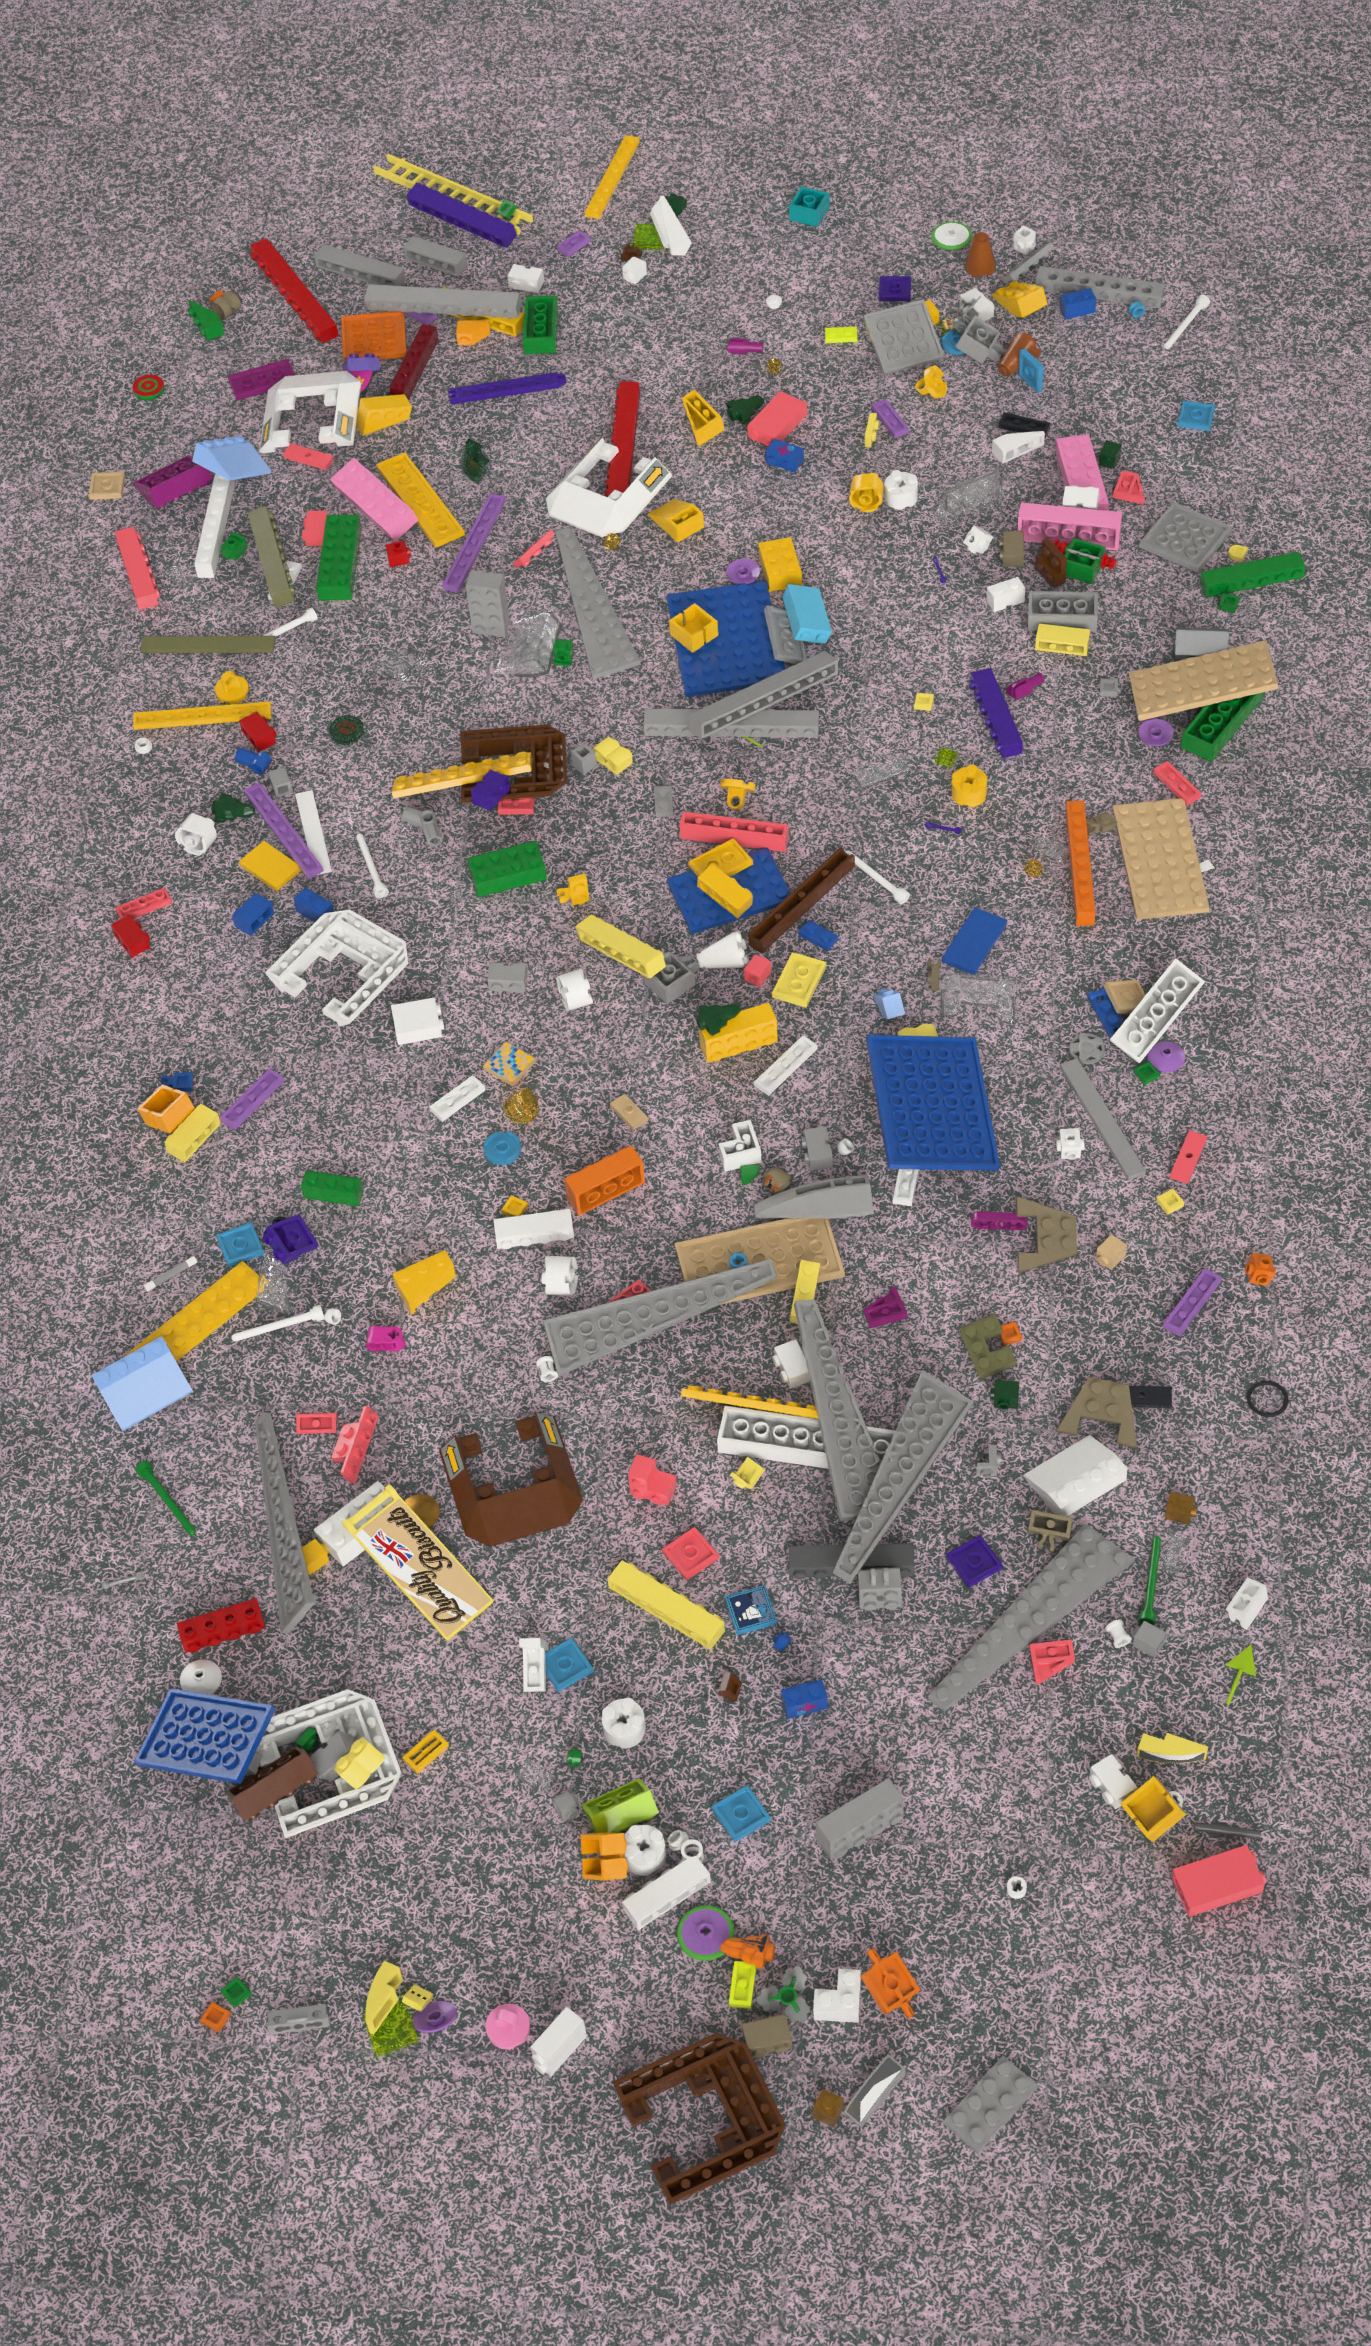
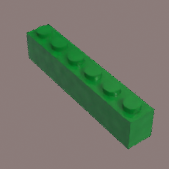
(1252, 574)

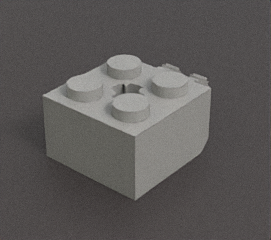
(980, 341)
(674, 978)
(879, 1588)

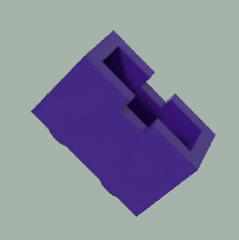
(490, 790)

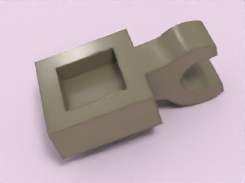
(1102, 822)
(933, 978)

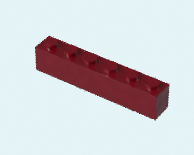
(415, 361)

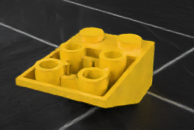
(1021, 298)
(678, 519)

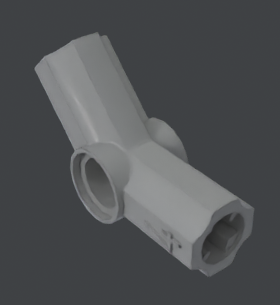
(426, 821)

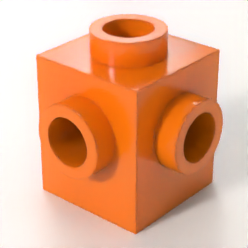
(1260, 1269)

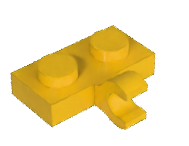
(576, 891)

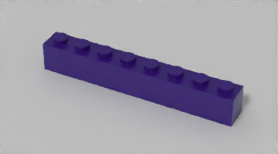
(461, 215)

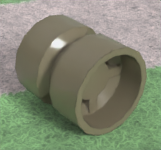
(226, 305)

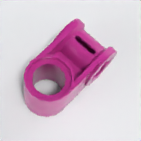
(383, 1338)

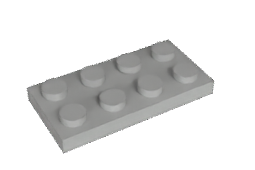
(782, 638)
(990, 2104)

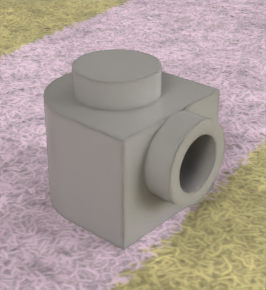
(566, 1805)

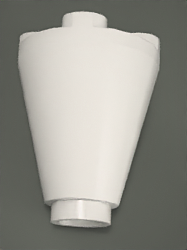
(725, 953)

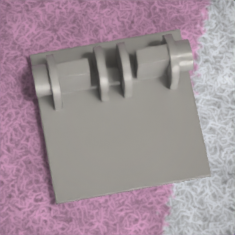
(964, 317)

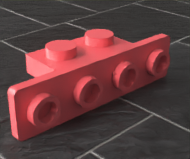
(353, 1444)

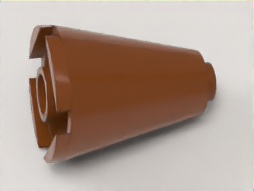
(980, 256)
(1010, 361)

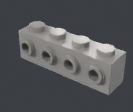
(435, 256)

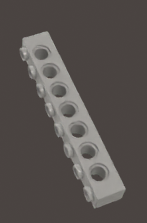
(1103, 286)

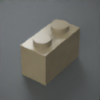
(1012, 548)
(767, 2036)

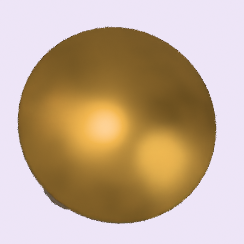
(425, 1508)

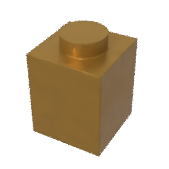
(1180, 1508)
(828, 2108)

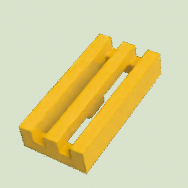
(412, 1764)

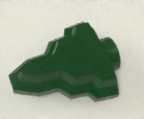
(676, 202)
(743, 408)
(230, 808)
(715, 1016)

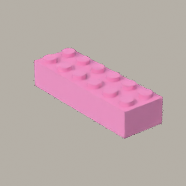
(1080, 466)
(374, 499)
(1068, 523)

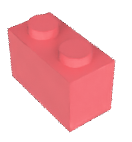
(314, 528)

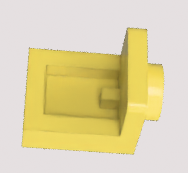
(747, 1474)

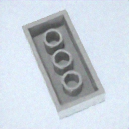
(487, 603)
(1063, 609)
(859, 1819)

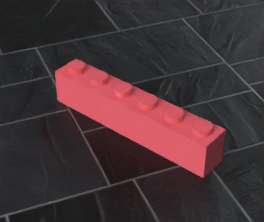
(137, 568)
(746, 832)

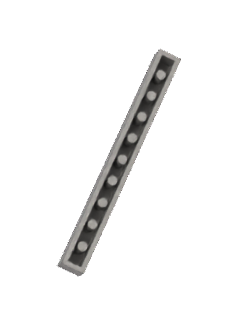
(443, 301)
(763, 694)
(761, 724)

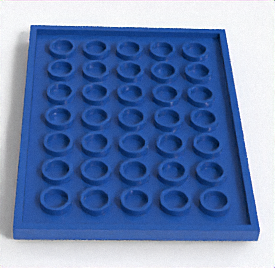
(743, 645)
(932, 1103)

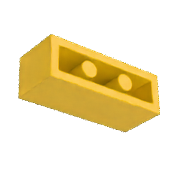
(725, 890)

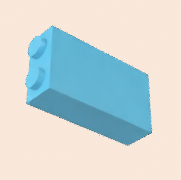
(806, 614)

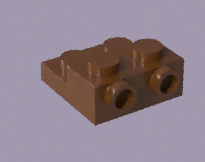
(1051, 564)

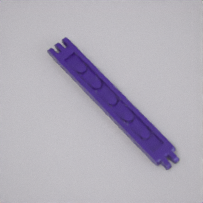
(506, 387)

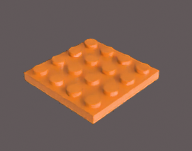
(374, 334)

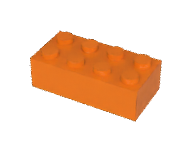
(604, 1180)

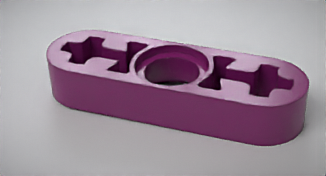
(998, 1221)

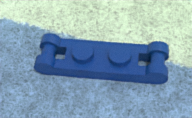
(1105, 1011)

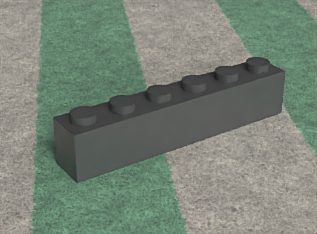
(821, 1560)

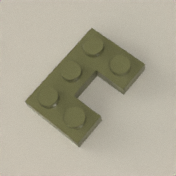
(974, 1339)

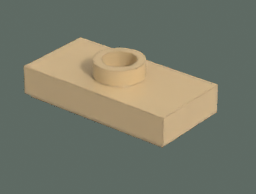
(628, 1112)

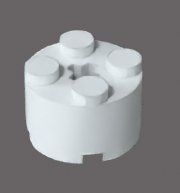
(901, 489)
(196, 834)
(574, 989)
(560, 1275)
(621, 1712)
(654, 1854)

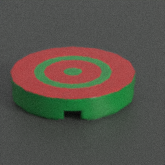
(148, 387)

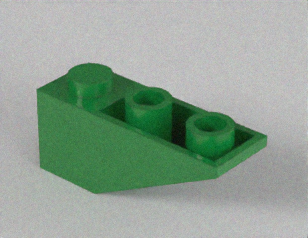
(207, 320)

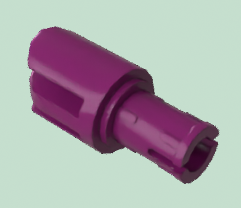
(743, 346)
(1024, 686)

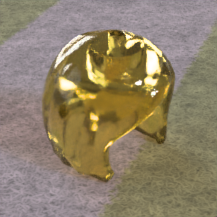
(521, 1107)

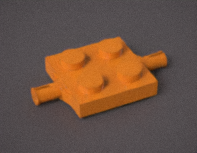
(890, 1983)

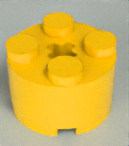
(866, 492)
(969, 786)

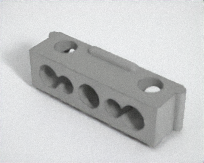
(298, 2019)

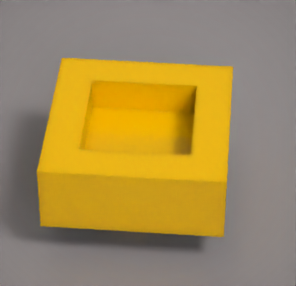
(514, 1207)

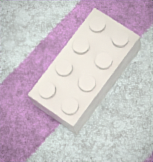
(336, 1537)

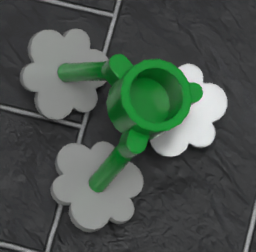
(797, 2007)

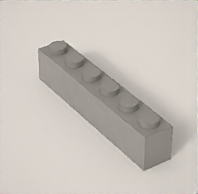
(358, 266)

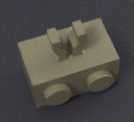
(1049, 1526)

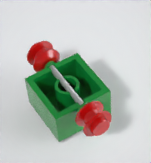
(1085, 559)

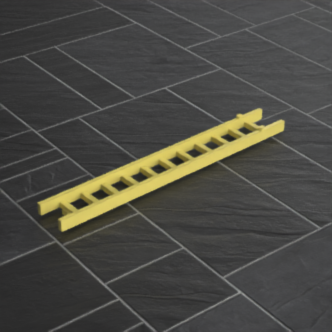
(434, 178)

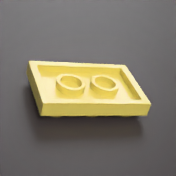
(799, 979)

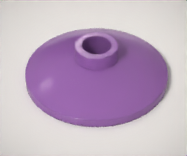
(743, 571)
(1156, 732)
(1166, 1062)
(435, 2017)

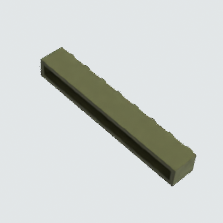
(270, 554)

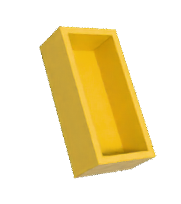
(744, 1032)

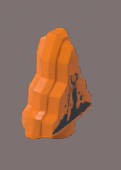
(751, 1950)

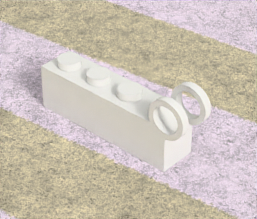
(669, 1889)

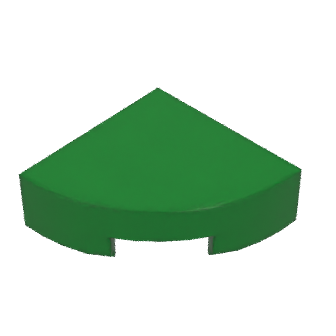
(748, 1173)

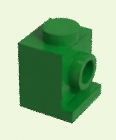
(234, 546)
(563, 652)

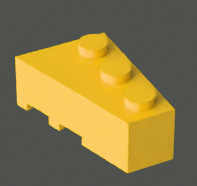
(381, 412)
(702, 417)
(423, 1279)

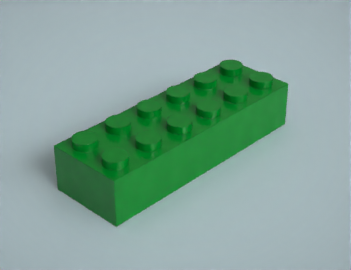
(339, 557)
(1217, 725)

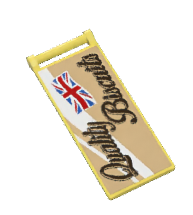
(419, 1564)

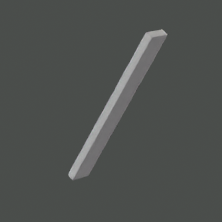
(1102, 1119)

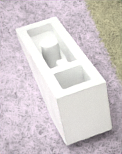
(1016, 444)

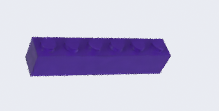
(996, 713)

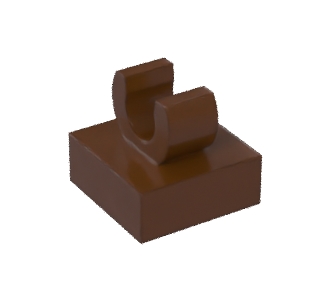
(629, 252)
(729, 1686)

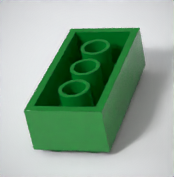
(540, 324)
(506, 868)

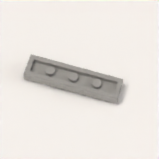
(1031, 260)

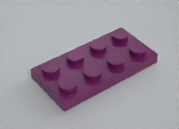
(259, 379)

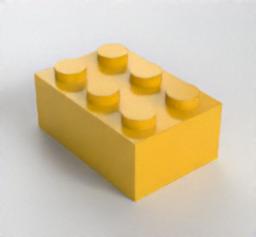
(779, 564)

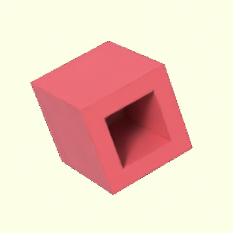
(757, 970)

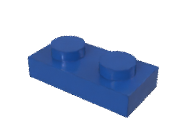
(818, 935)

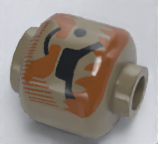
(776, 1180)

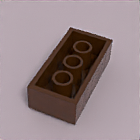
(272, 1783)

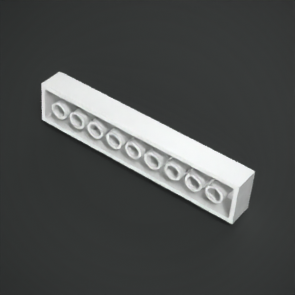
(782, 1437)

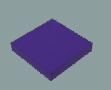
(894, 288)
(974, 1561)

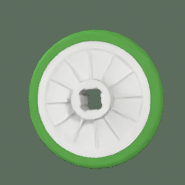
(951, 235)

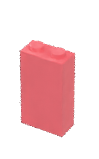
(777, 419)
(1218, 1880)

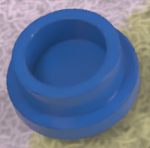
(781, 1641)

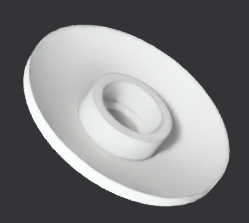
(207, 1683)

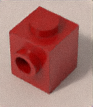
(398, 553)

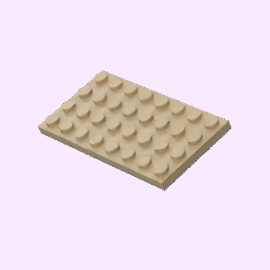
(1203, 680)
(1160, 859)
(781, 1241)

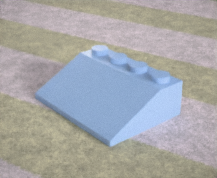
(230, 458)
(142, 1383)

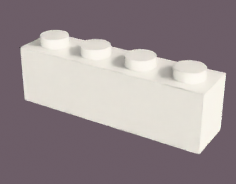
(533, 1228)

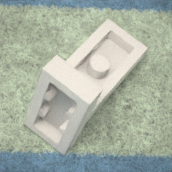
(534, 1664)

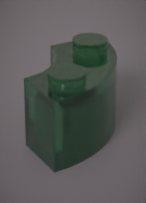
(473, 461)

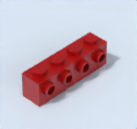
(221, 1625)

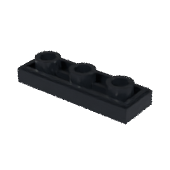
(1153, 1396)

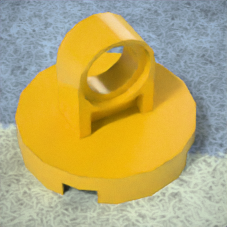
(933, 383)
(231, 688)
(737, 788)

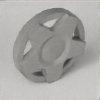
(1087, 1047)

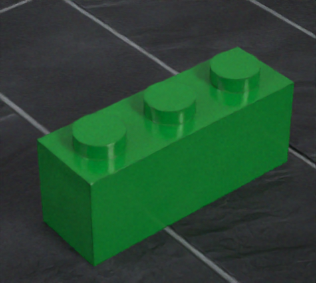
(332, 1188)

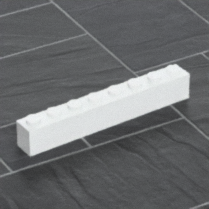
(214, 527)

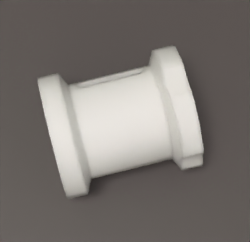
(547, 1369)
(1118, 1633)

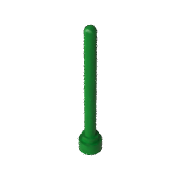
(145, 1470)
(1148, 1614)

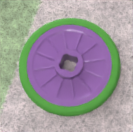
(695, 1922)

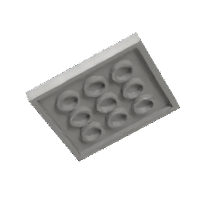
(903, 337)
(1185, 537)

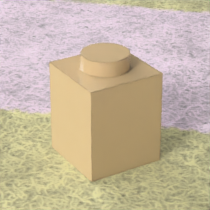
(1111, 1252)

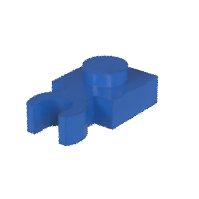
(180, 1081)

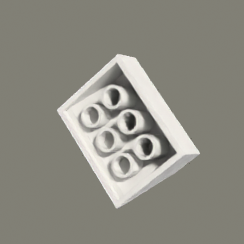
(1077, 1476)

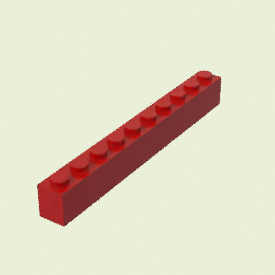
(294, 291)
(623, 437)

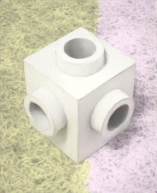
(1024, 240)
(977, 540)
(1070, 1143)

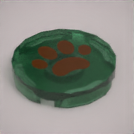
(346, 729)

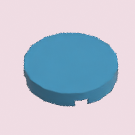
(949, 342)
(502, 1153)

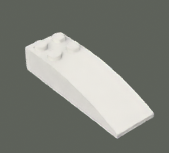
(1157, 1010)

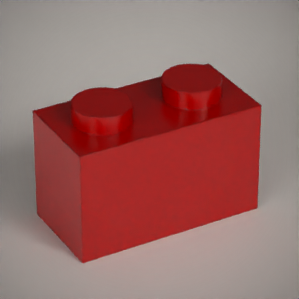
(258, 732)
(130, 935)

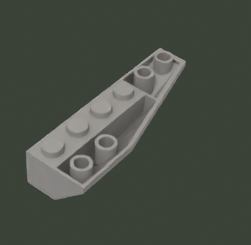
(820, 1199)

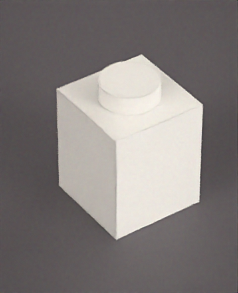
(634, 270)

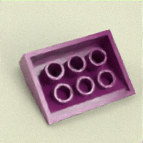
(172, 481)

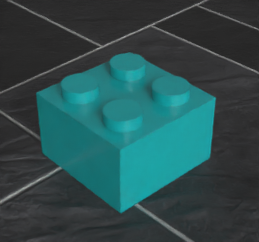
(809, 206)

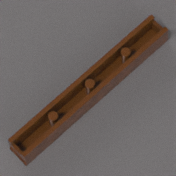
(801, 900)

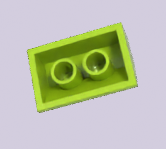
(621, 1808)

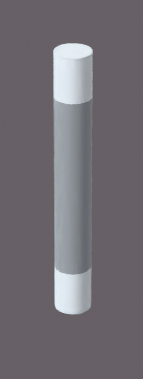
(169, 1274)

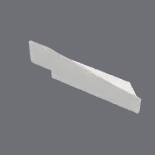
(669, 228)

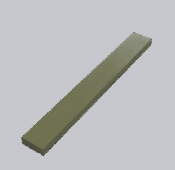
(208, 644)

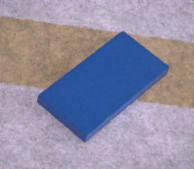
(974, 941)

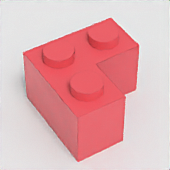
(649, 1482)

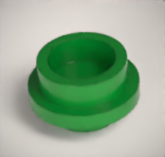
(574, 1757)

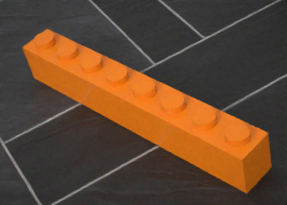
(1080, 863)

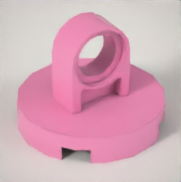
(508, 2026)

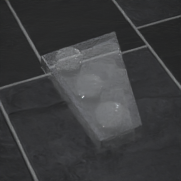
(272, 1287)

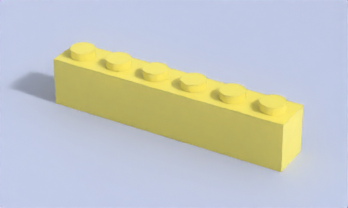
(620, 946)
(666, 1604)

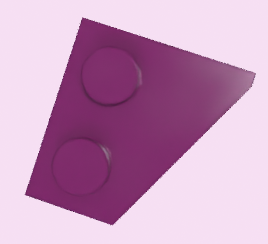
(885, 1310)

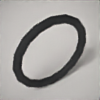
(1263, 1413)

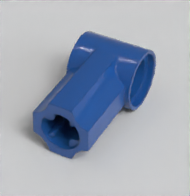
(256, 762)

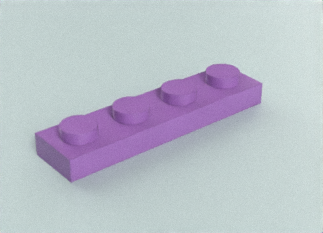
(252, 1099)
(1192, 1302)

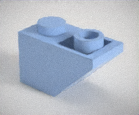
(889, 1003)

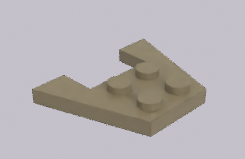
(1054, 1235)
(1102, 1402)

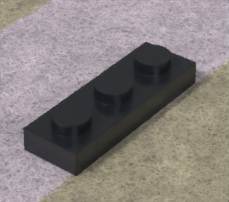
(1023, 424)

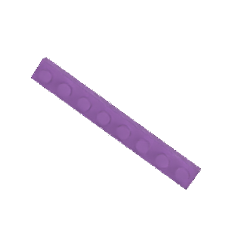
(474, 543)
(283, 830)

